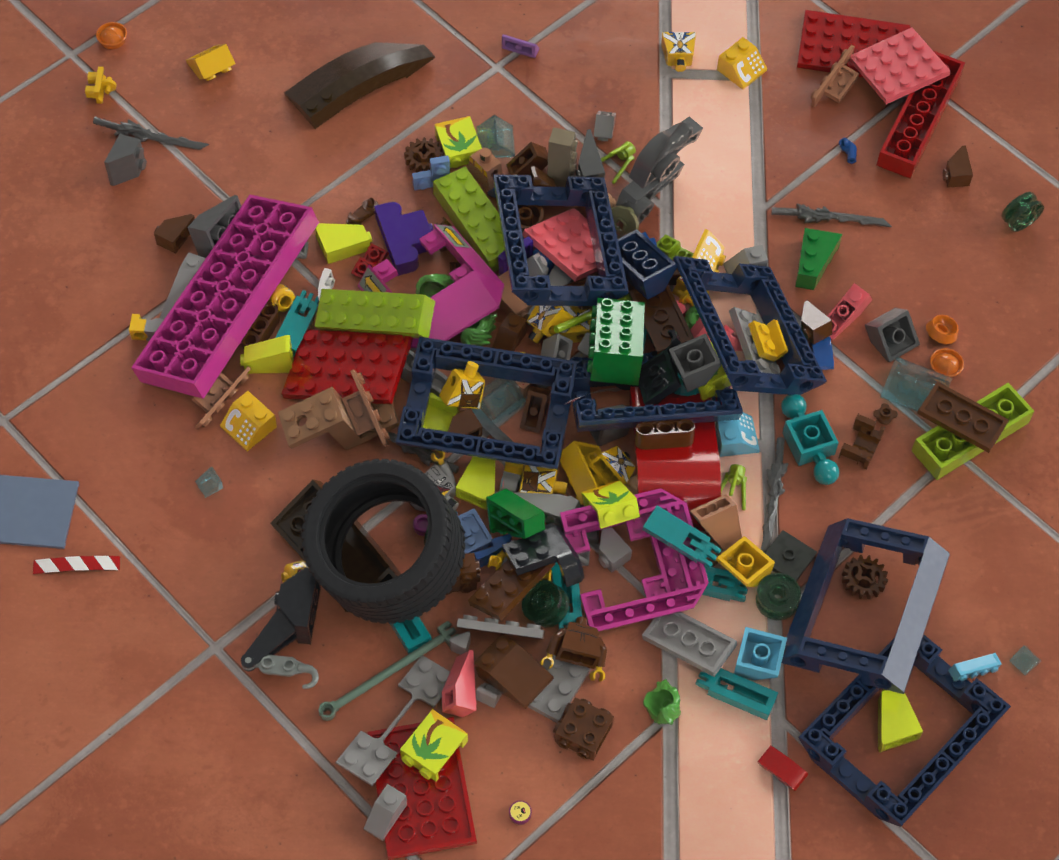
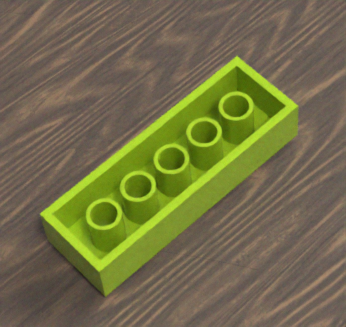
(471, 214)
(375, 312)
(944, 451)

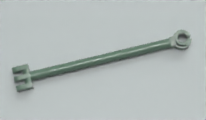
(334, 706)

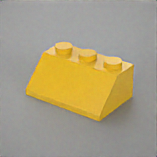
(575, 463)

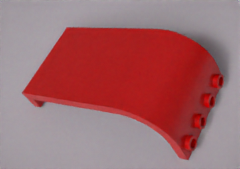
(685, 472)

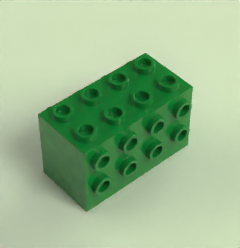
(616, 341)

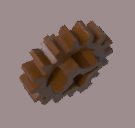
(415, 154)
(864, 577)

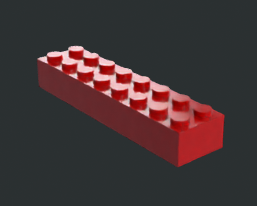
(918, 121)

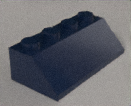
(645, 264)

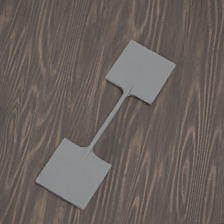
(369, 756)

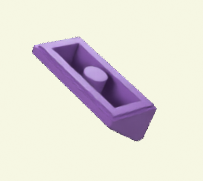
(519, 46)

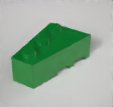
(815, 255)
(513, 515)

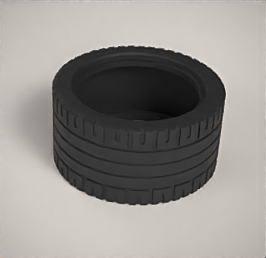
(350, 496)

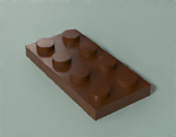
(660, 316)
(963, 417)
(505, 590)

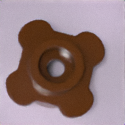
(881, 417)

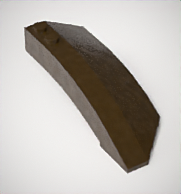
(354, 76)
(361, 555)

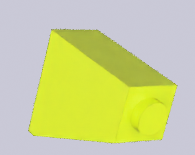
(342, 240)
(268, 356)
(477, 482)
(896, 721)

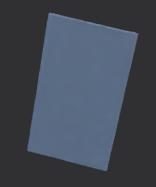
(36, 511)

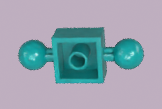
(810, 438)

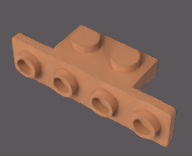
(838, 81)
(218, 392)
(361, 411)

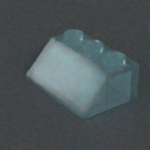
(911, 383)

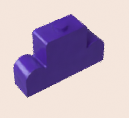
(402, 235)

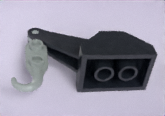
(292, 621)

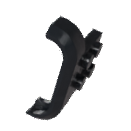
(658, 375)
(545, 549)

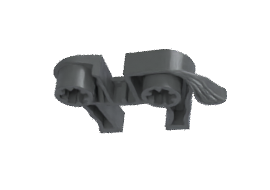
(657, 166)

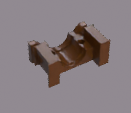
(865, 443)

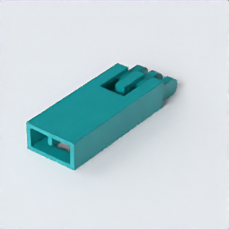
(295, 324)
(674, 532)
(735, 589)
(573, 594)
(412, 633)
(745, 695)

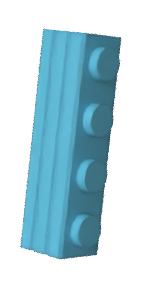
(975, 667)

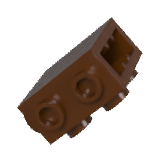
(469, 575)
(583, 728)

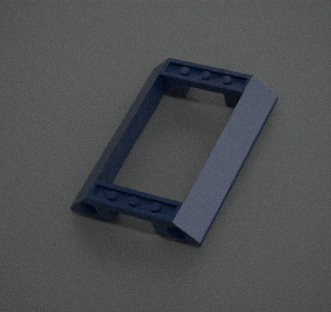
(578, 191)
(494, 363)
(801, 367)
(721, 407)
(876, 670)
(829, 756)

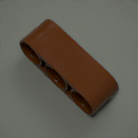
(265, 322)
(664, 434)

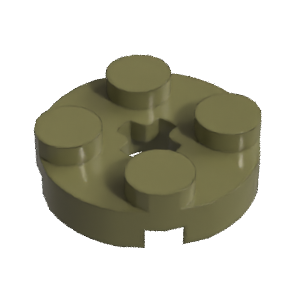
(628, 217)

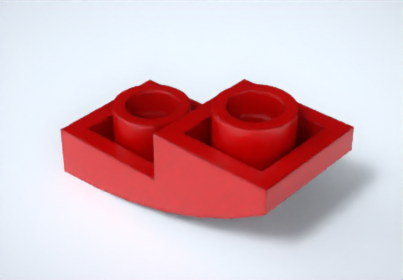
(372, 257)
(782, 767)

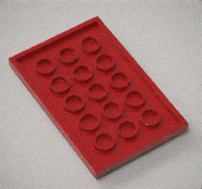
(829, 34)
(329, 356)
(436, 812)

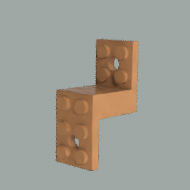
(328, 414)

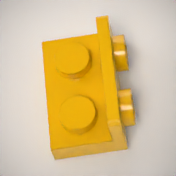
(768, 340)

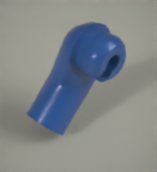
(849, 148)

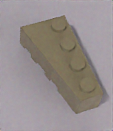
(562, 155)

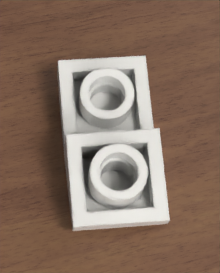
(326, 281)

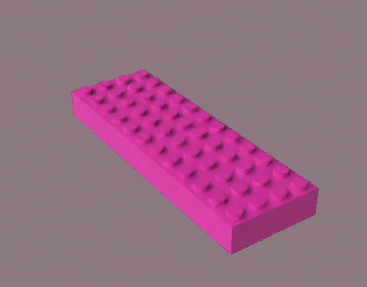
(225, 296)

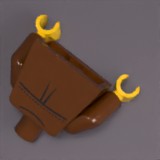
(579, 646)

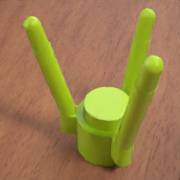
(625, 152)
(736, 476)

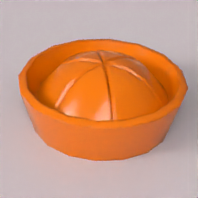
(111, 35)
(941, 324)
(947, 362)

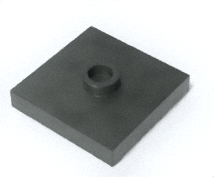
(790, 555)

